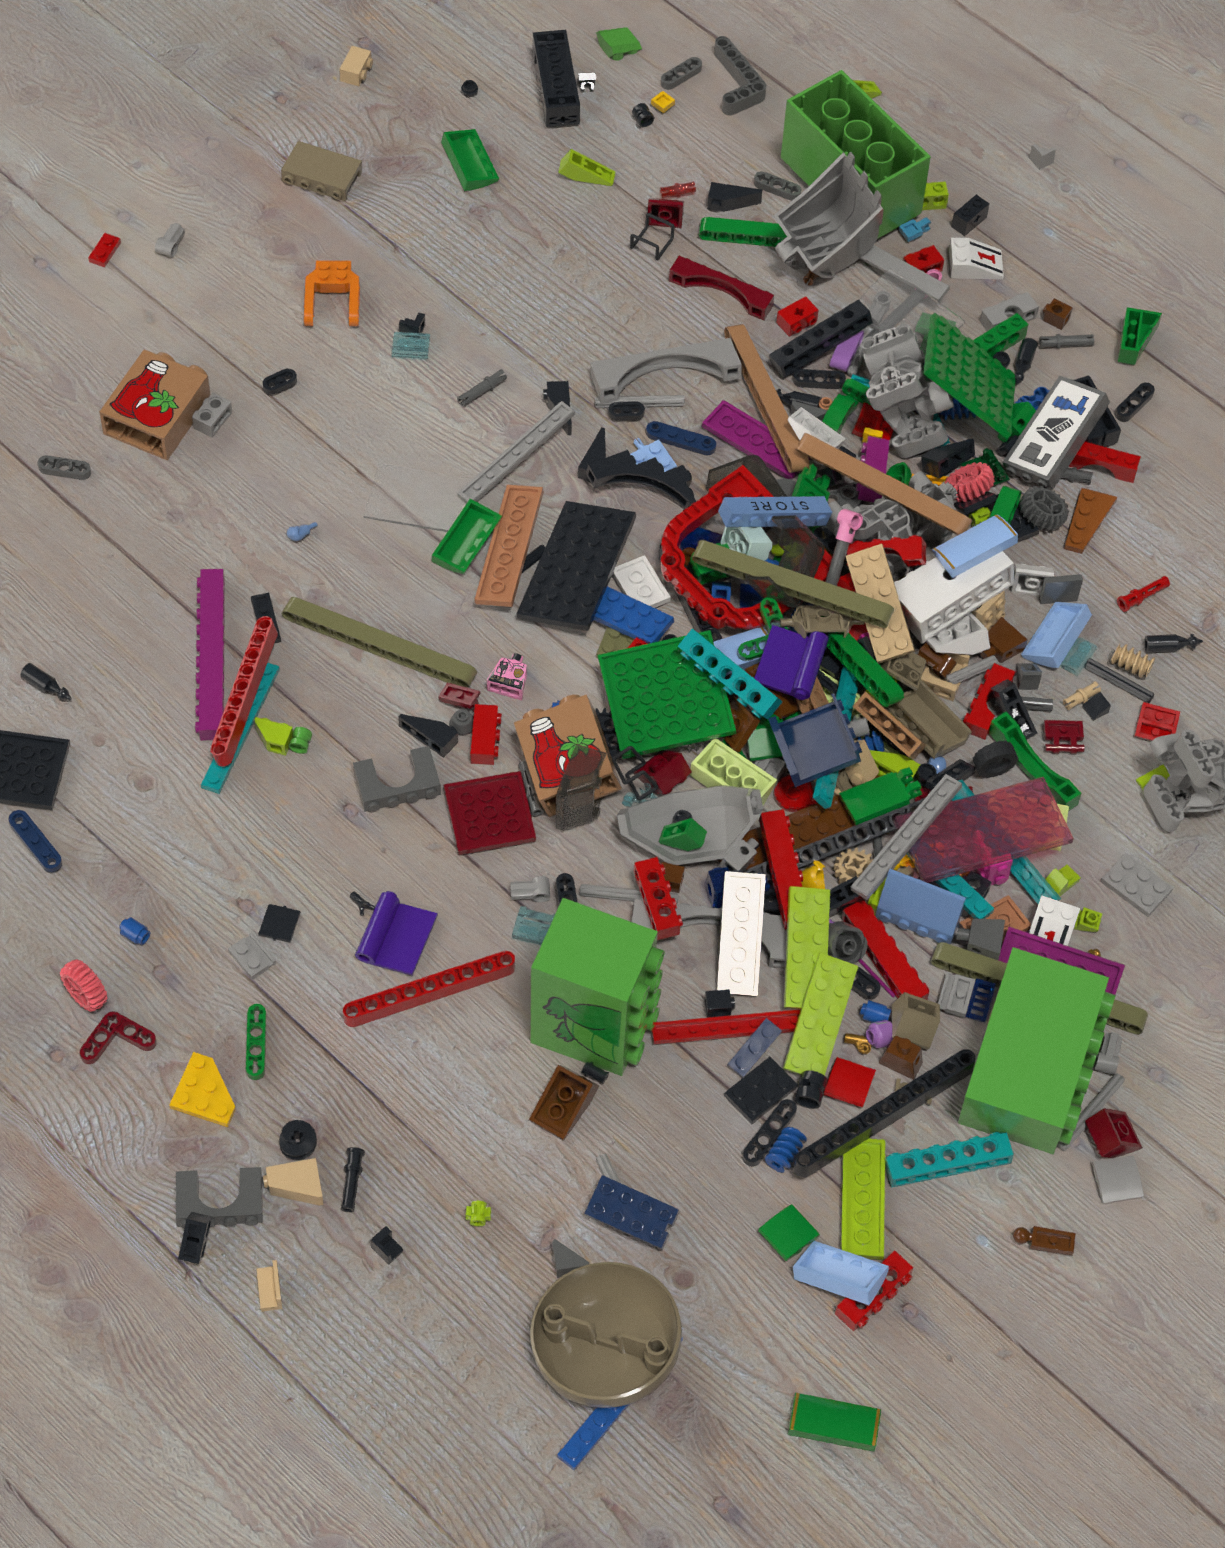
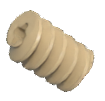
(1132, 660)

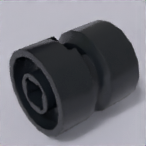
(810, 1090)

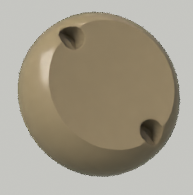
(606, 1334)

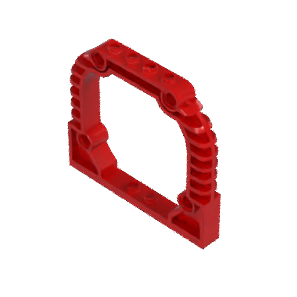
(737, 484)

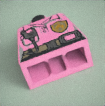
(508, 677)

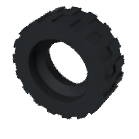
(995, 759)

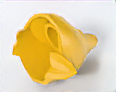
(813, 876)

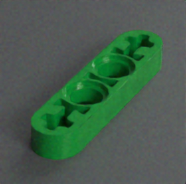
(259, 1041)

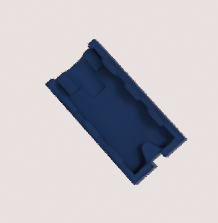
(632, 1212)

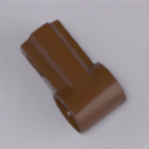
(940, 663)

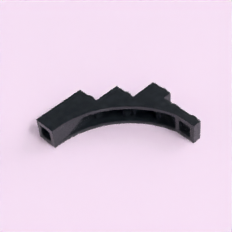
(623, 469)

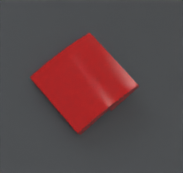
(871, 419)
(1156, 721)
(849, 1082)

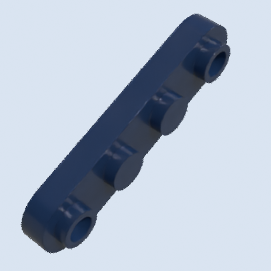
(681, 438)
(35, 841)

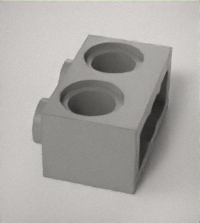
(212, 414)

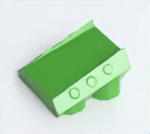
(618, 42)

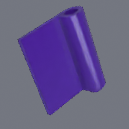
(791, 661)
(395, 935)

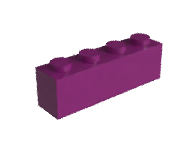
(875, 455)

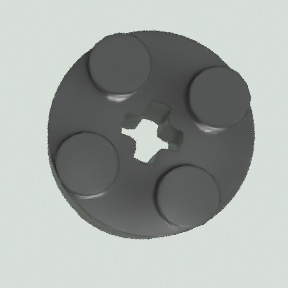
(846, 942)

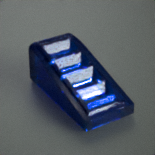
(986, 986)

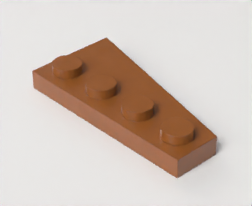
(1088, 516)

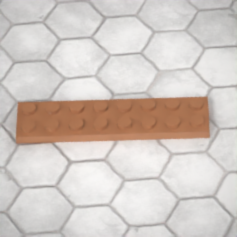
(509, 546)

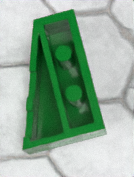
(1136, 333)

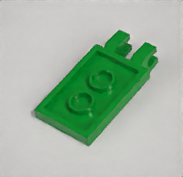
(808, 487)
(880, 795)

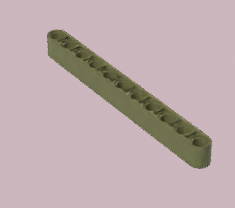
(795, 584)
(379, 642)
(973, 965)

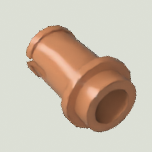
(825, 403)

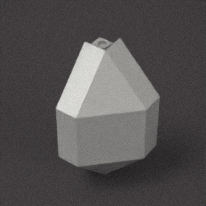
(720, 810)

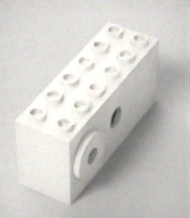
(936, 600)

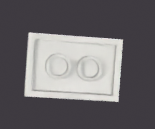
(641, 582)

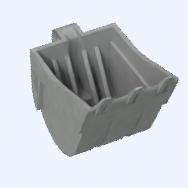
(831, 220)

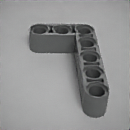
(752, 86)

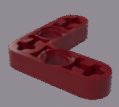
(116, 1030)

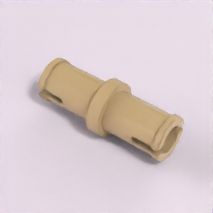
(1081, 695)

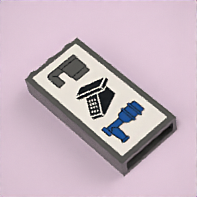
(1056, 432)

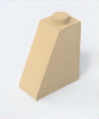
(295, 1181)

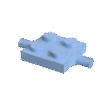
(653, 450)

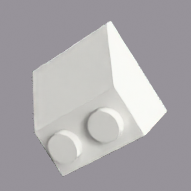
(1030, 579)

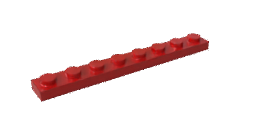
(721, 1026)

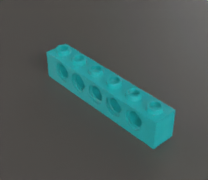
(768, 703)
(900, 1176)

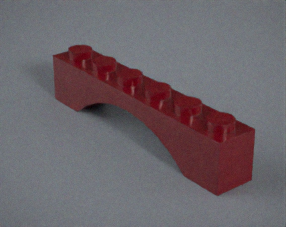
(692, 274)

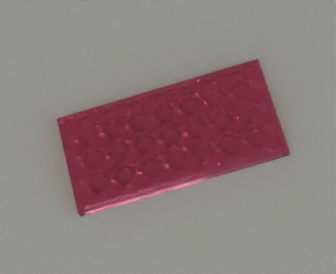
(989, 830)

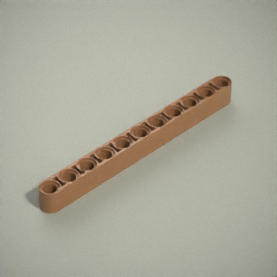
(767, 398)
(883, 484)

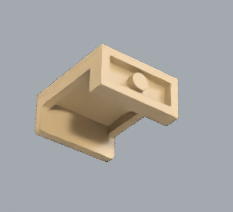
(941, 686)

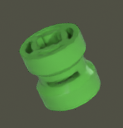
(300, 740)

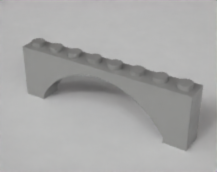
(615, 374)
(773, 933)

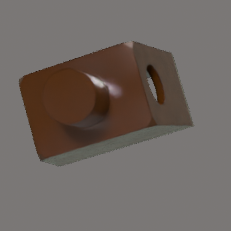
(1004, 641)
(903, 1057)

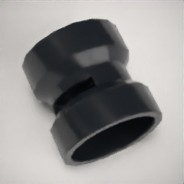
(643, 115)
(924, 773)

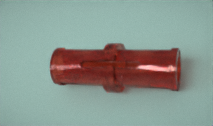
(677, 189)

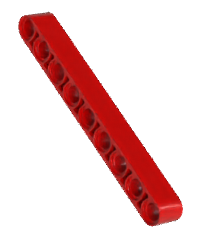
(243, 691)
(424, 996)

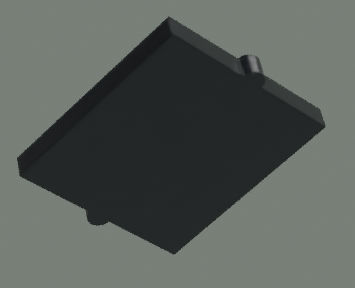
(279, 923)

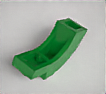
(839, 412)

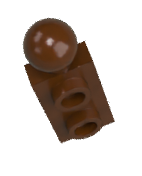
(1046, 1239)

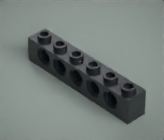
(821, 338)

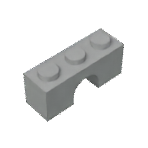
(1021, 304)

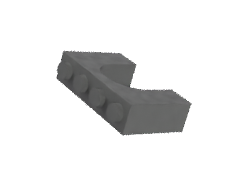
(378, 795)
(245, 1209)

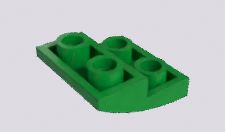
(788, 1232)

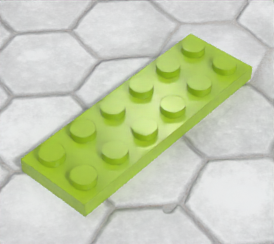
(805, 940)
(820, 1015)
(864, 1200)

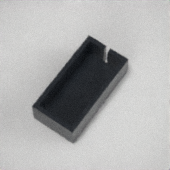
(1106, 429)

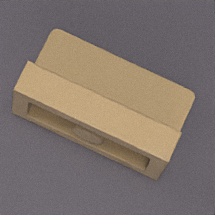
(269, 1288)

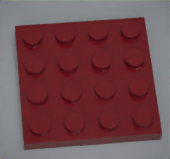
(489, 813)

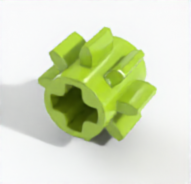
(979, 516)
(478, 1213)

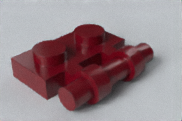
(1063, 731)

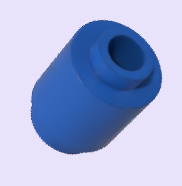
(134, 931)
(875, 1011)

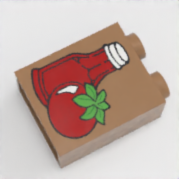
(155, 403)
(550, 740)

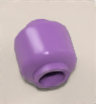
(879, 1033)

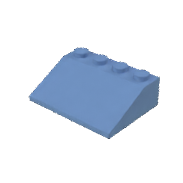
(920, 907)

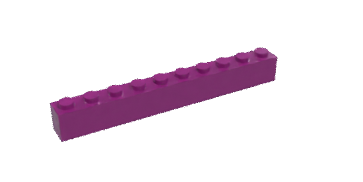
(211, 652)

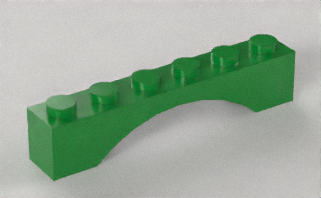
(1063, 790)

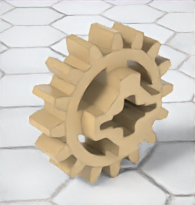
(856, 864)

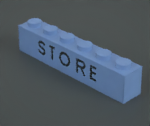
(759, 510)

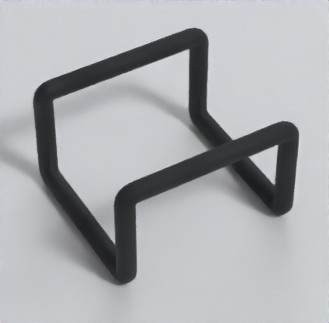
(639, 237)
(629, 780)

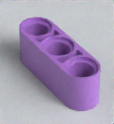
(845, 352)

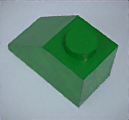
(683, 835)

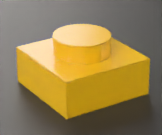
(662, 101)
(871, 432)

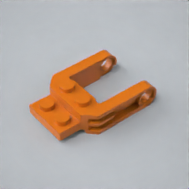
(332, 278)

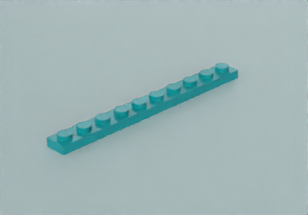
(847, 693)

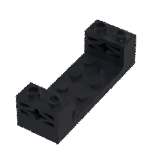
(557, 78)

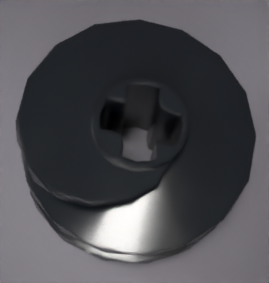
(297, 1130)

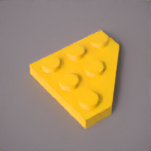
(203, 1092)

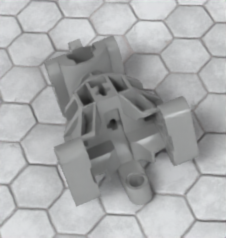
(902, 387)
(891, 519)
(1197, 768)

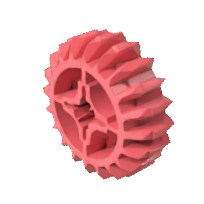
(971, 481)
(83, 985)

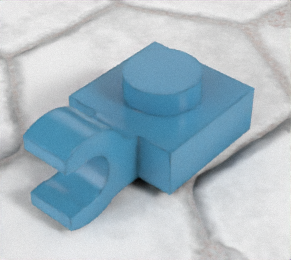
(913, 229)

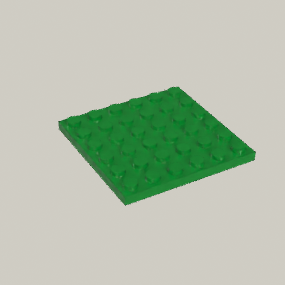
(970, 375)
(663, 697)

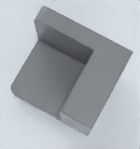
(1042, 157)

